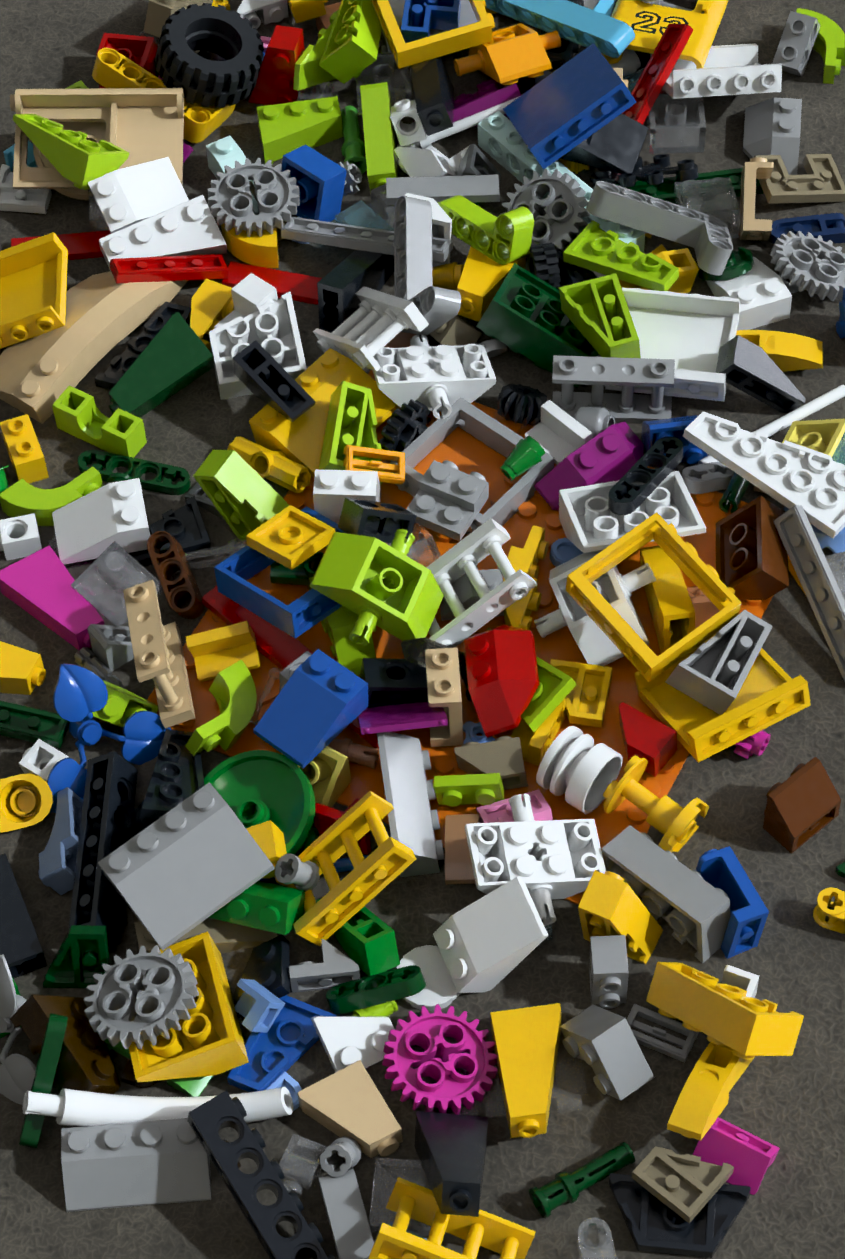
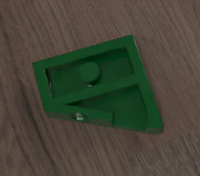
(79, 958)

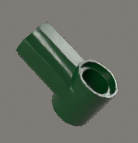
(298, 576)

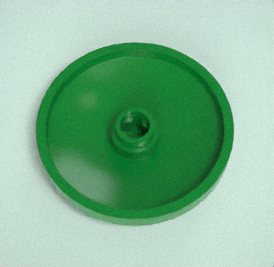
(266, 788)

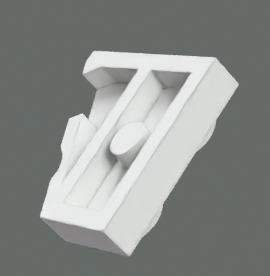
(353, 1038)

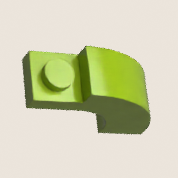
(829, 44)
(26, 499)
(236, 700)

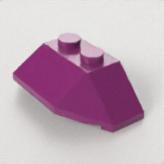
(596, 462)

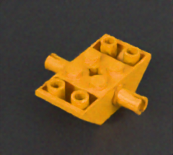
(511, 54)

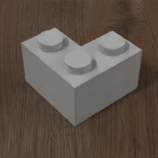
(610, 1049)

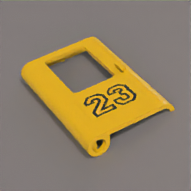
(651, 21)

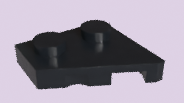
(269, 967)

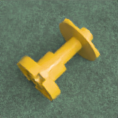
(663, 814)

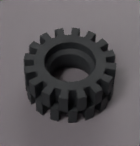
(544, 263)

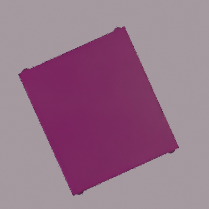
(401, 717)

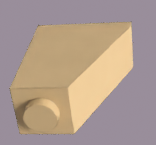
(353, 1108)

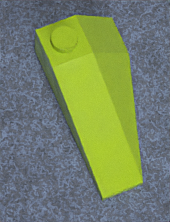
(70, 151)

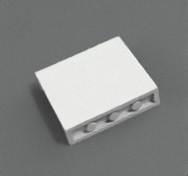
(725, 72)
(686, 330)

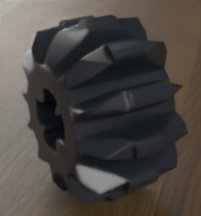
(521, 404)

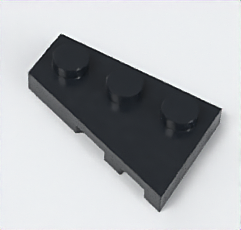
(184, 525)

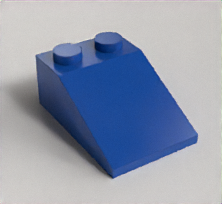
(312, 708)

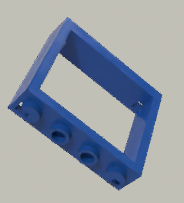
(291, 618)

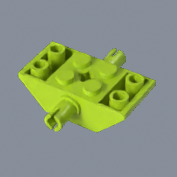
(379, 585)

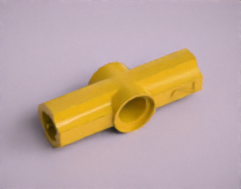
(272, 464)

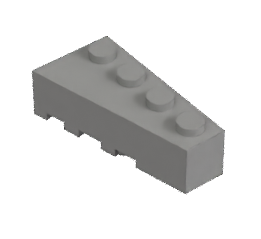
(670, 890)

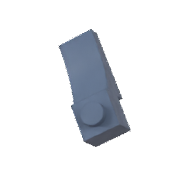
(59, 858)

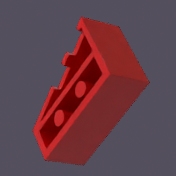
(277, 70)

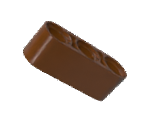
(166, 565)

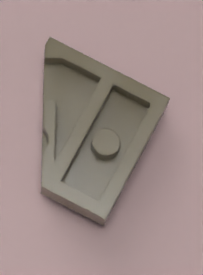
(681, 1180)

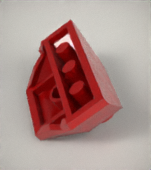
(501, 676)

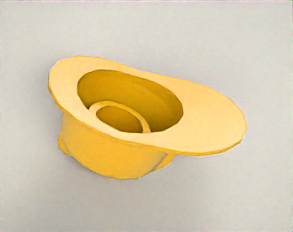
(23, 797)

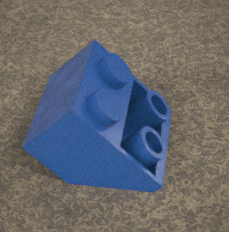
(673, 427)

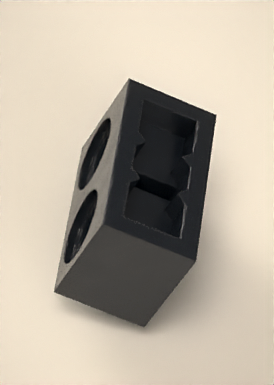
(375, 519)

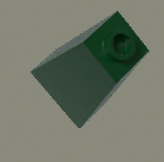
(162, 369)

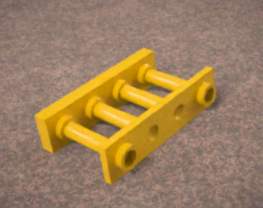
(364, 881)
(419, 1203)

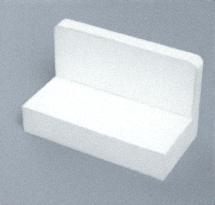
(558, 432)

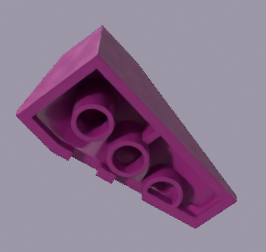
(488, 95)

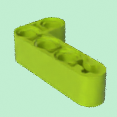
(499, 238)

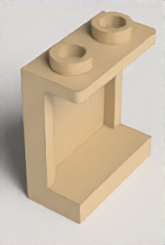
(749, 226)
(445, 692)

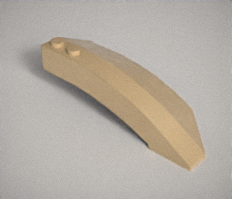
(95, 322)

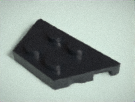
(661, 1230)

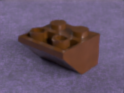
(801, 805)

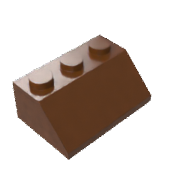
(751, 551)

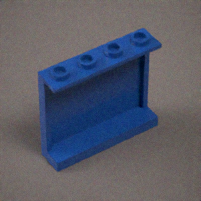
(569, 106)

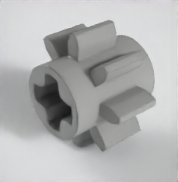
(353, 178)

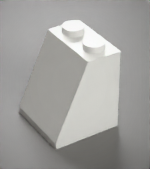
(334, 485)

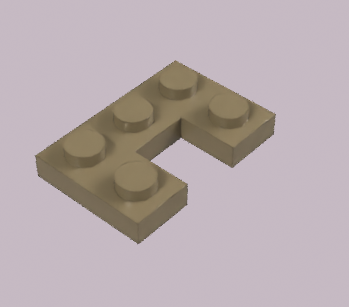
(820, 183)

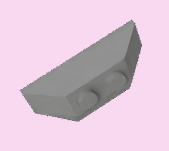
(774, 129)

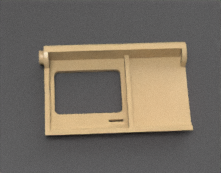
(136, 120)

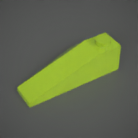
(307, 67)

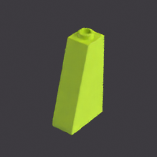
(378, 134)

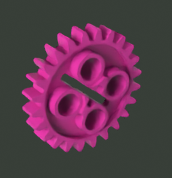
(440, 1060)

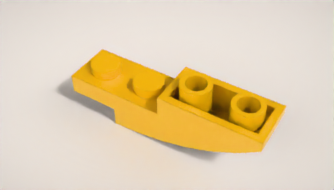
(786, 349)
(527, 559)
(706, 1091)

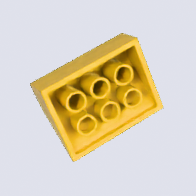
(304, 437)
(212, 1036)

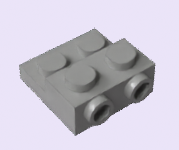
(449, 499)

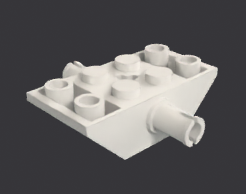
(434, 374)
(614, 588)
(549, 855)

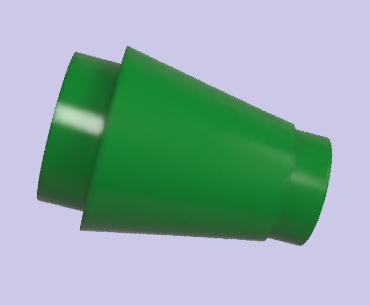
(522, 458)

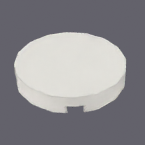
(439, 984)

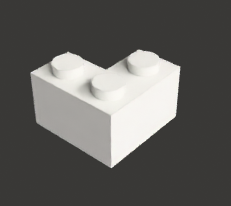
(248, 296)

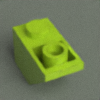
(122, 705)

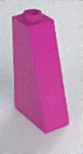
(44, 590)

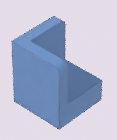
(257, 1006)

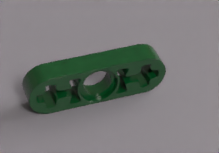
(375, 989)

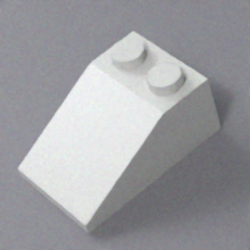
(137, 193)
(761, 296)
(99, 519)
(490, 937)

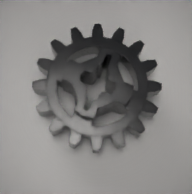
(405, 426)

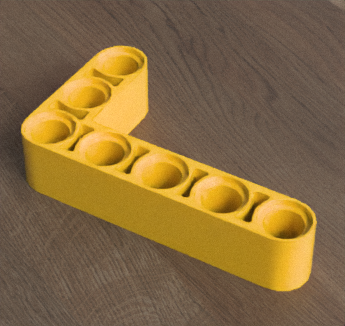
(118, 71)

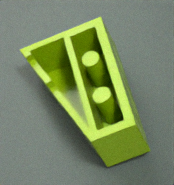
(602, 316)
(349, 422)
(238, 491)

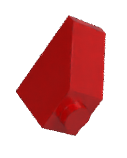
(646, 738)

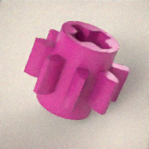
(752, 745)

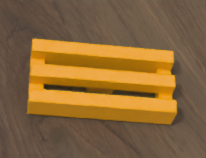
(386, 477)

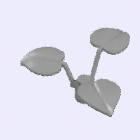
(16, 1070)

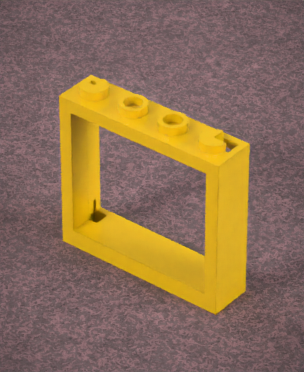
(435, 45)
(617, 629)

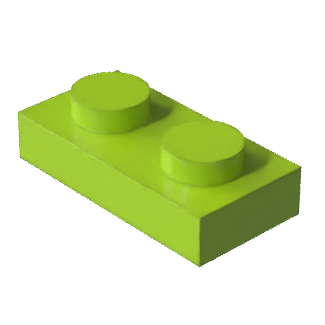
(468, 789)

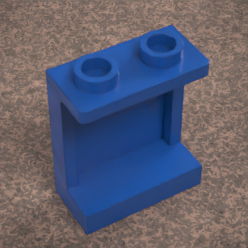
(747, 909)

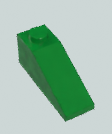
(369, 942)

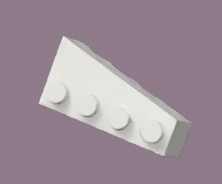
(174, 232)

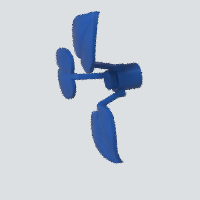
(74, 699)

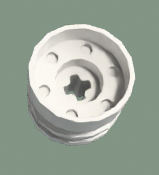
(578, 769)

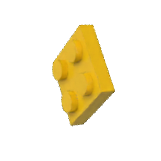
(290, 537)

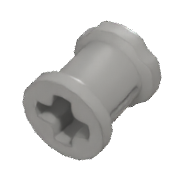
(292, 870)
(334, 1164)

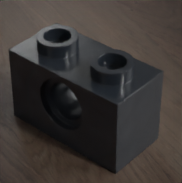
(393, 681)

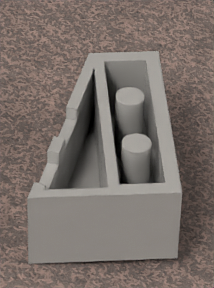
(722, 663)

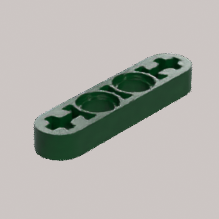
(136, 469)
(44, 1076)

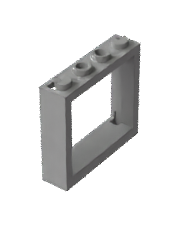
(490, 433)

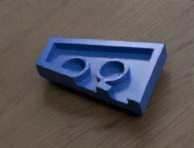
(279, 1048)

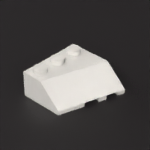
(272, 328)

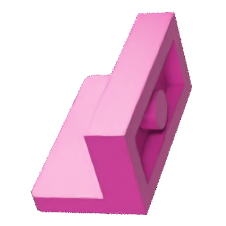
(739, 1148)

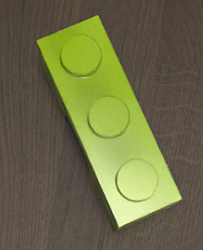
(79, 416)

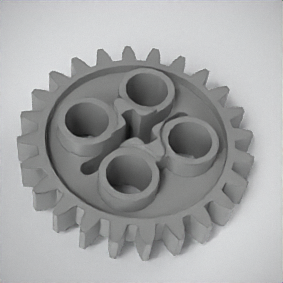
(274, 191)
(559, 229)
(810, 264)
(141, 997)

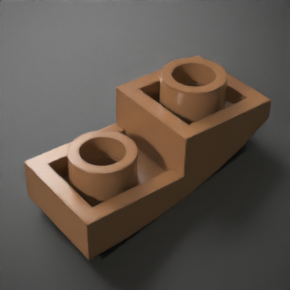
(457, 855)

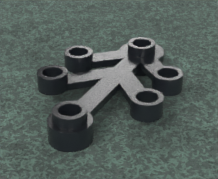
(650, 173)

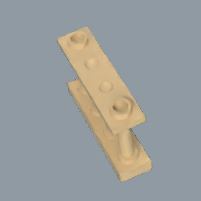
(158, 654)

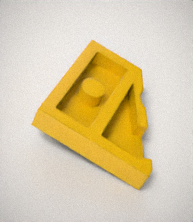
(589, 697)

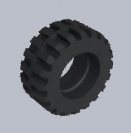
(213, 31)

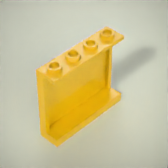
(32, 289)
(762, 701)

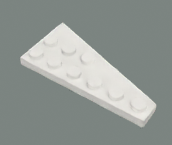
(781, 470)

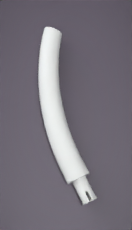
(94, 1108)

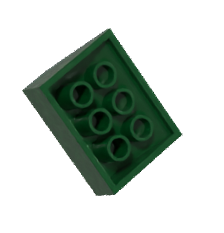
(531, 322)

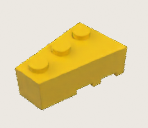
(614, 909)

